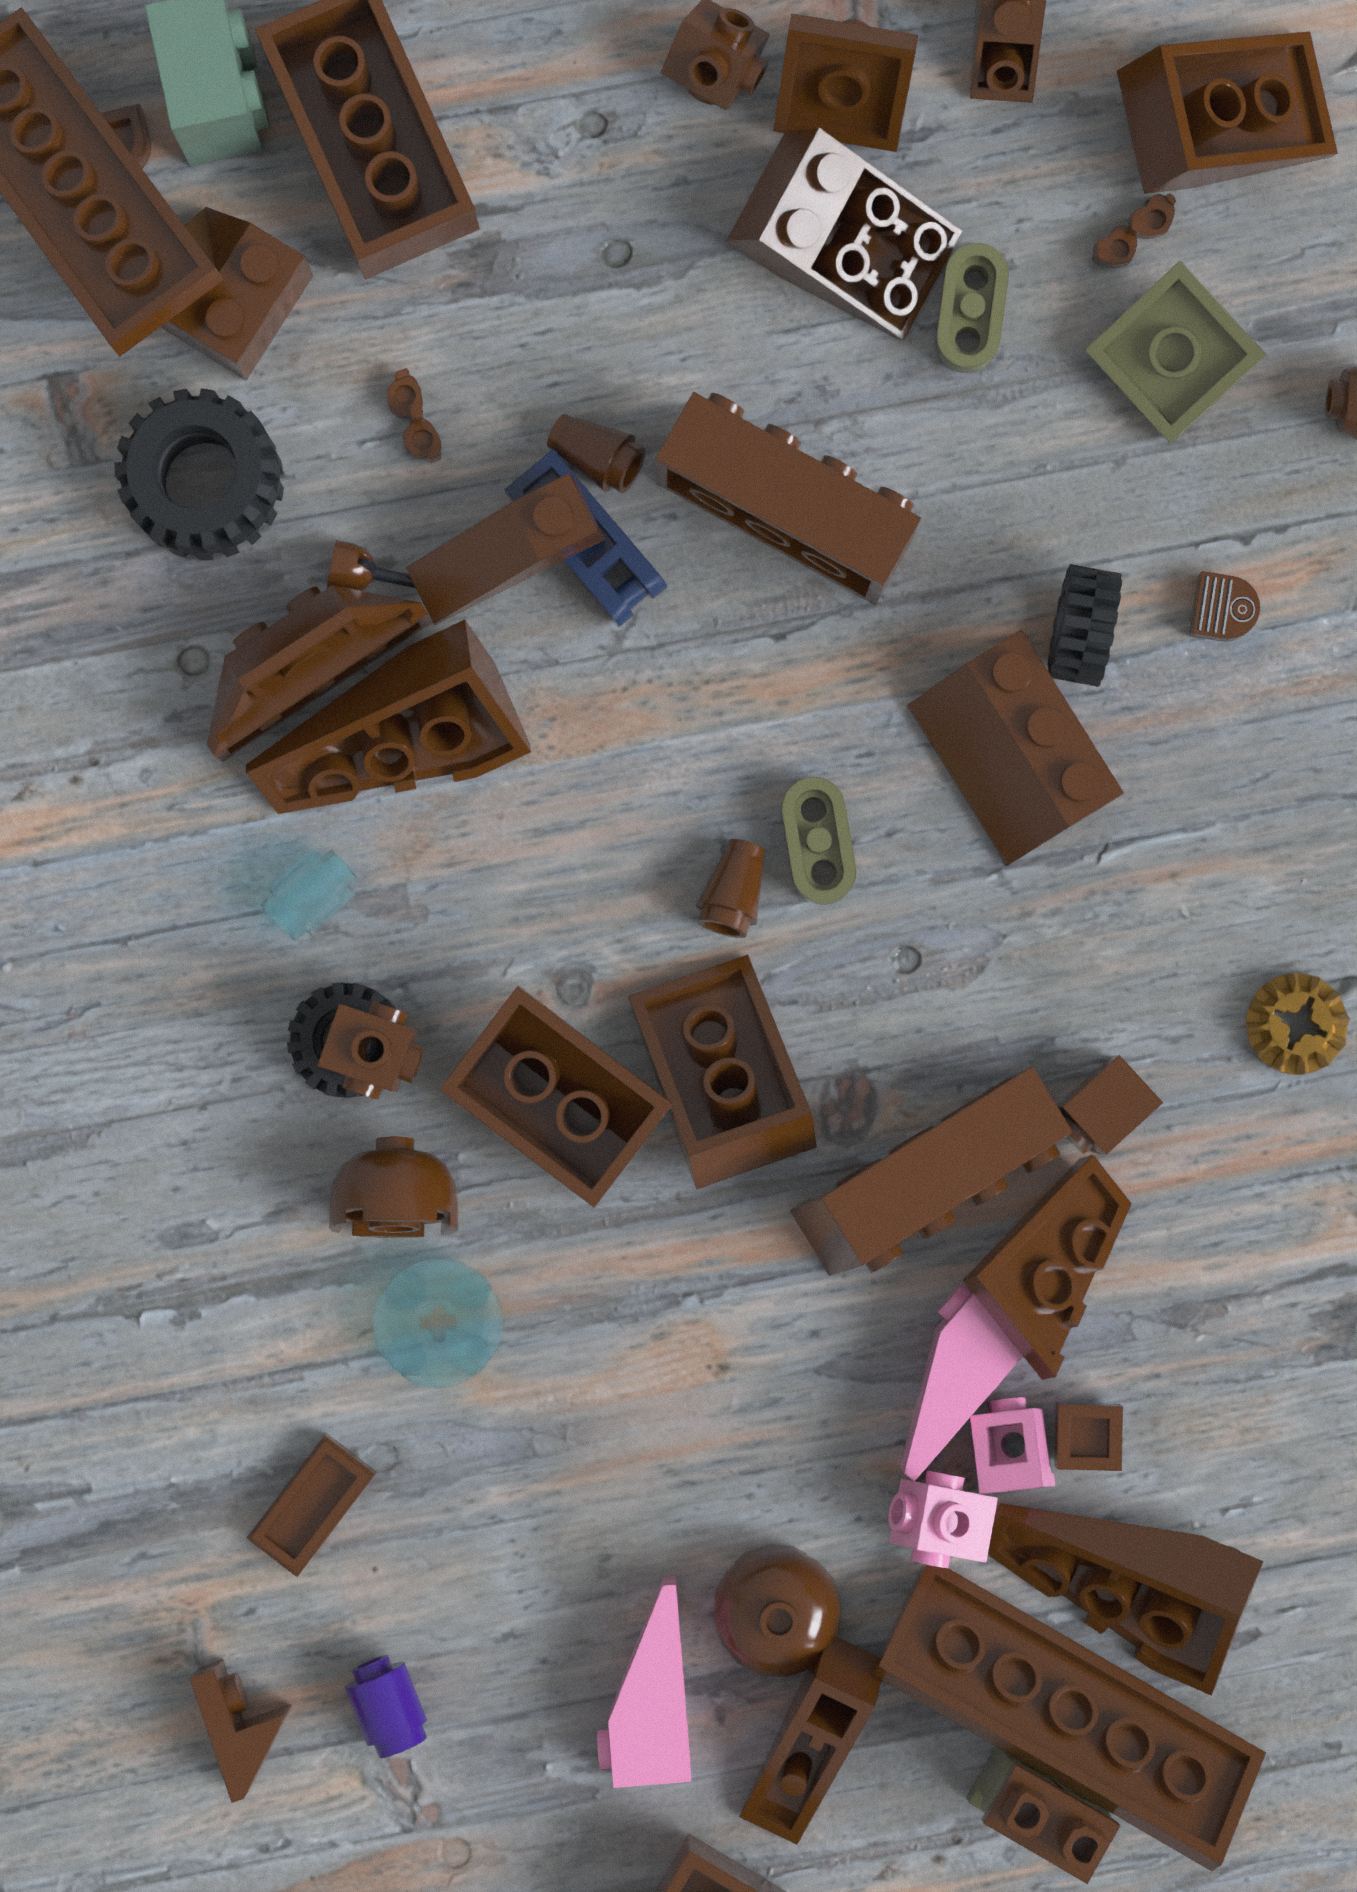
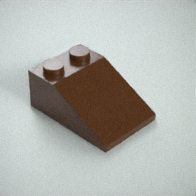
(1225, 109)
(723, 1071)

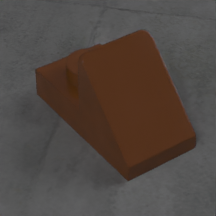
(237, 1743)

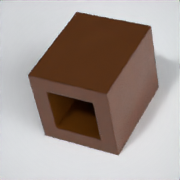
(1107, 1106)

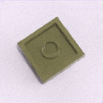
(1175, 352)

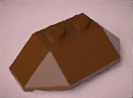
(303, 658)

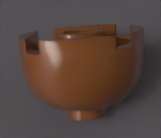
(393, 1192)
(776, 1610)

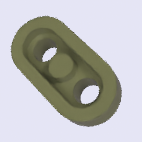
(972, 310)
(818, 841)

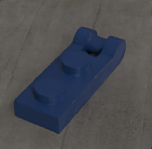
(599, 559)

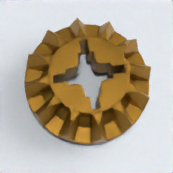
(1270, 1035)

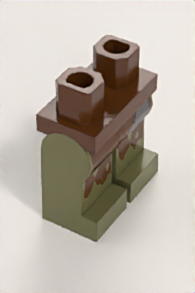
(1042, 1815)

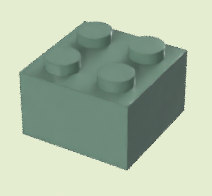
(205, 80)

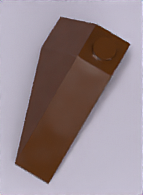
(410, 720)
(1153, 1586)

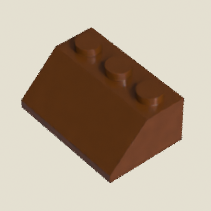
(1014, 748)
(556, 1096)

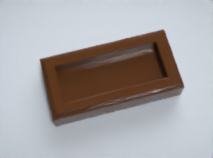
(311, 1505)

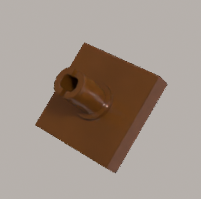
(845, 80)

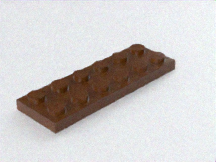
(89, 197)
(1070, 1714)

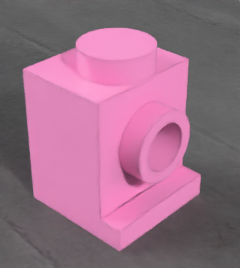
(995, 1466)

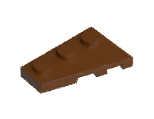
(1047, 1261)

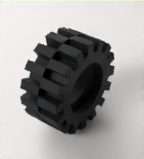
(1084, 625)
(309, 1027)

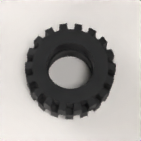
(169, 432)

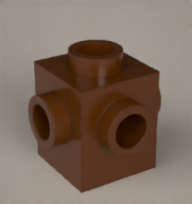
(717, 54)
(347, 1045)

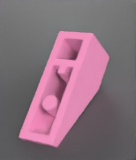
(961, 1371)
(649, 1713)

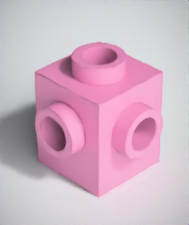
(941, 1520)

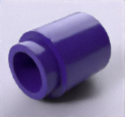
(386, 1706)

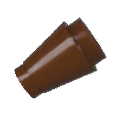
(598, 452)
(733, 890)

